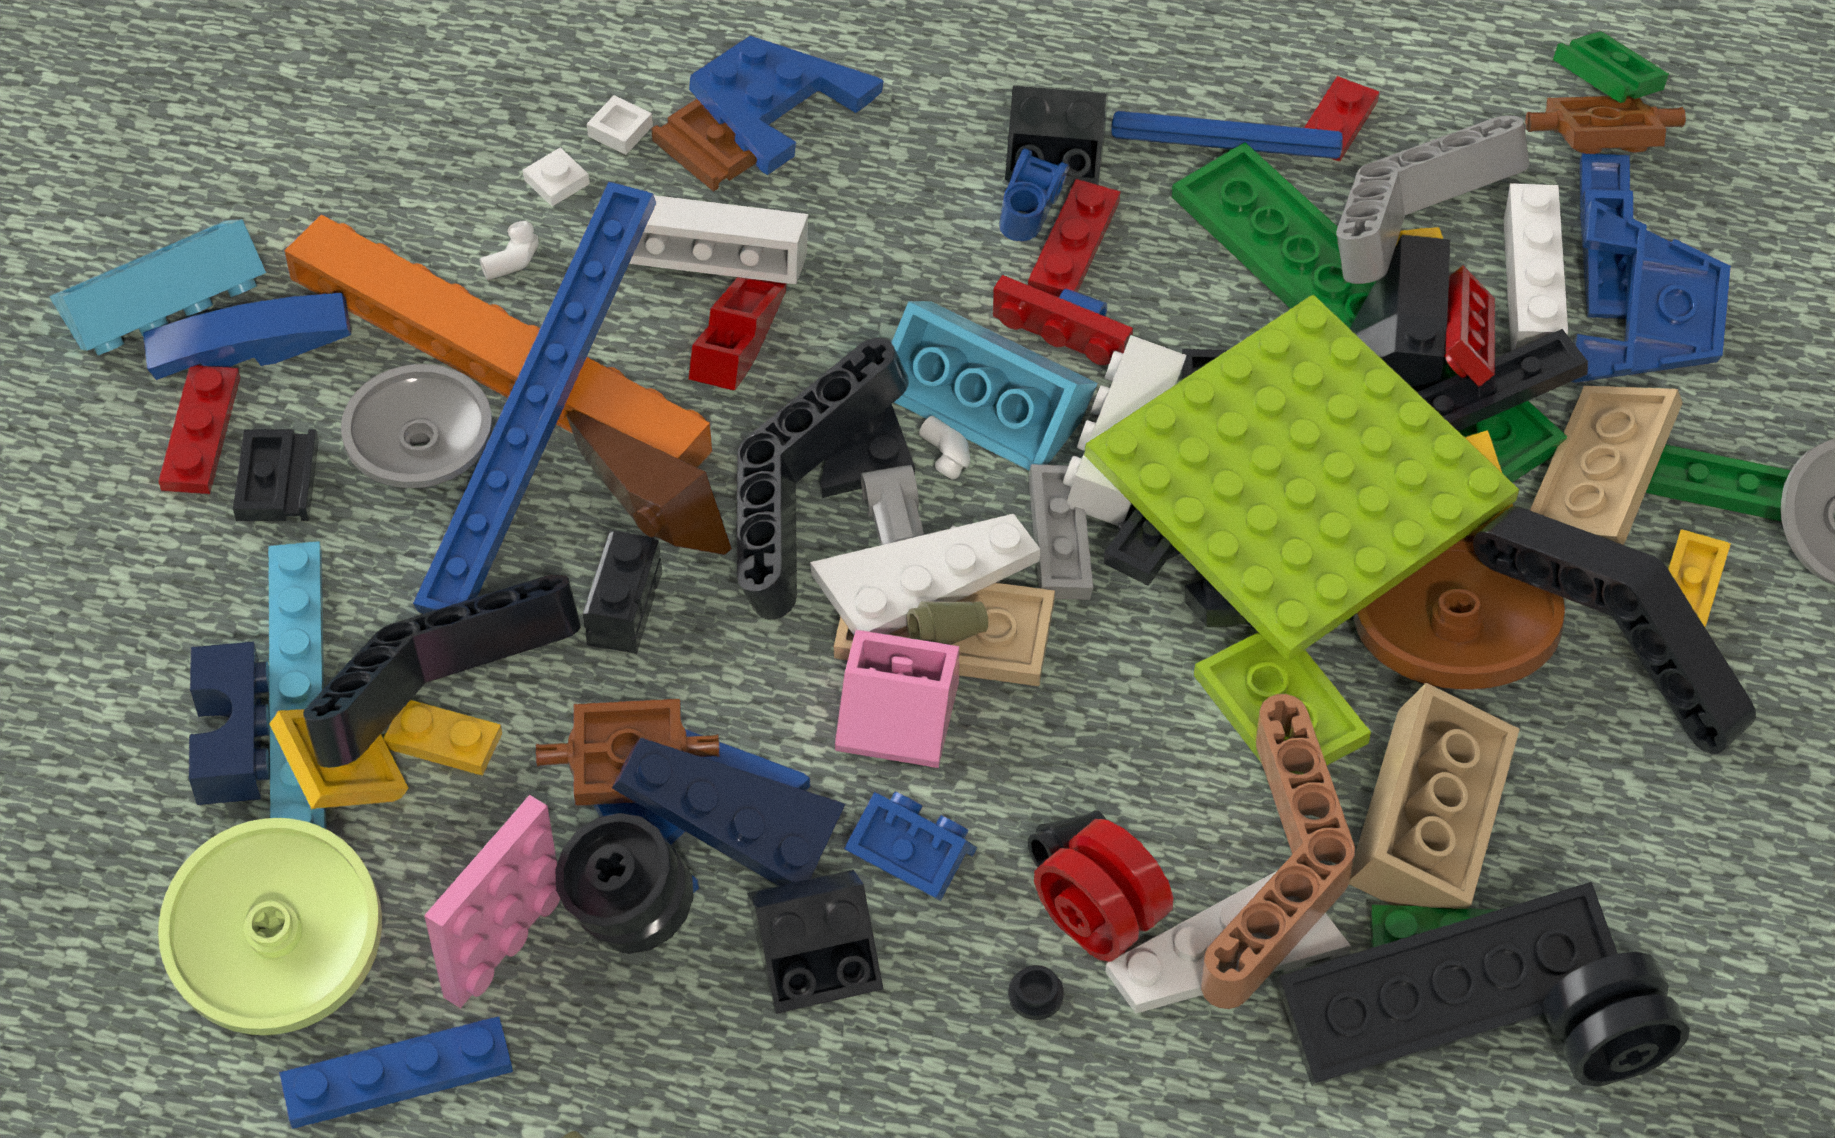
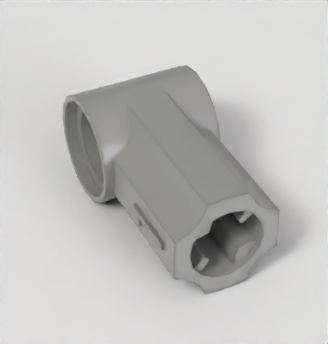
(893, 503)

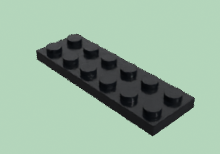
(1441, 983)

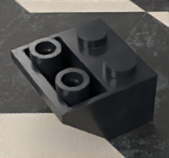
(1058, 128)
(816, 940)

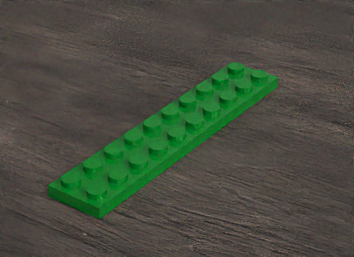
(1298, 256)

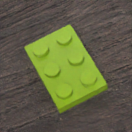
(1254, 670)

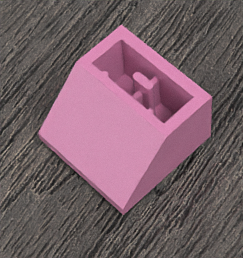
(897, 698)

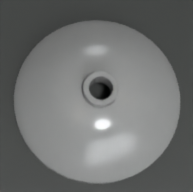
(412, 408)
(1809, 510)

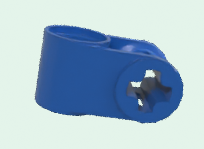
(1033, 190)

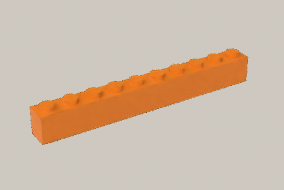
(478, 336)

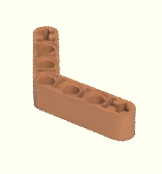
(1301, 874)

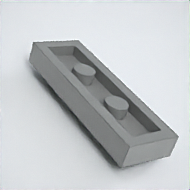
(1059, 535)

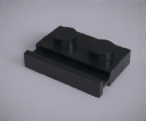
(275, 475)

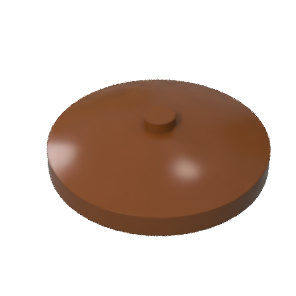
(1462, 624)

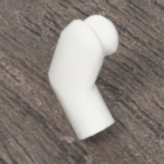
(515, 256)
(950, 443)

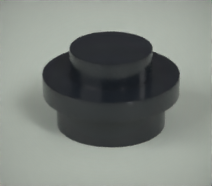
(1036, 993)

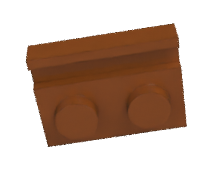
(702, 145)

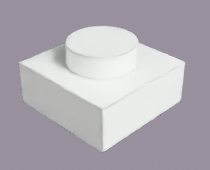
(619, 124)
(556, 176)

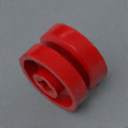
(1104, 889)

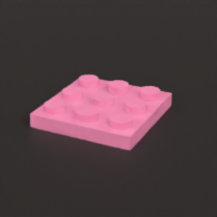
(494, 903)

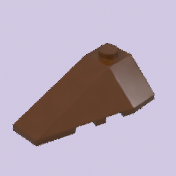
(655, 488)

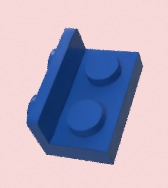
(908, 845)

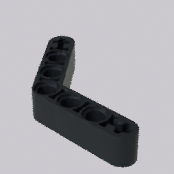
(790, 448)
(1643, 603)
(429, 647)

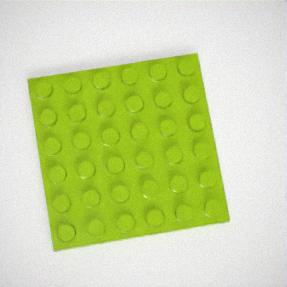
(1300, 475)

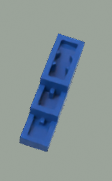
(1606, 274)
(256, 330)

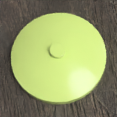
(270, 926)

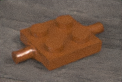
(1605, 123)
(605, 737)

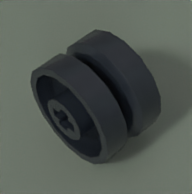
(624, 883)
(1615, 1018)

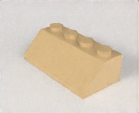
(1434, 803)

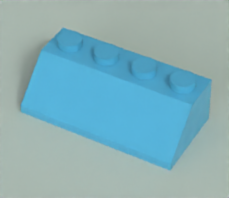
(160, 284)
(988, 385)

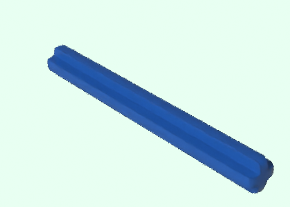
(1227, 134)

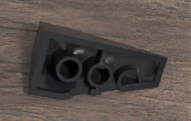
(1409, 311)

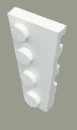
(881, 583)
(1172, 963)

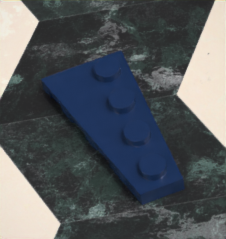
(740, 814)

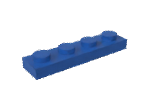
(395, 1072)

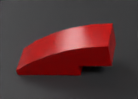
(735, 332)

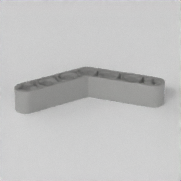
(1418, 179)

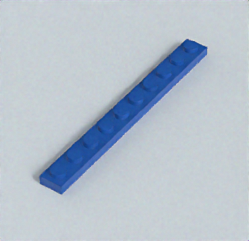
(536, 399)

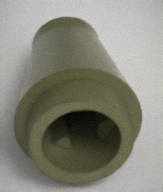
(946, 621)

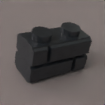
(622, 592)

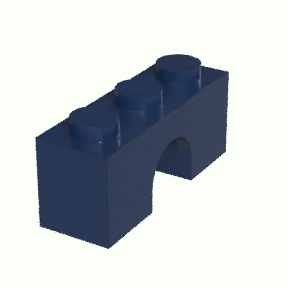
(230, 760)

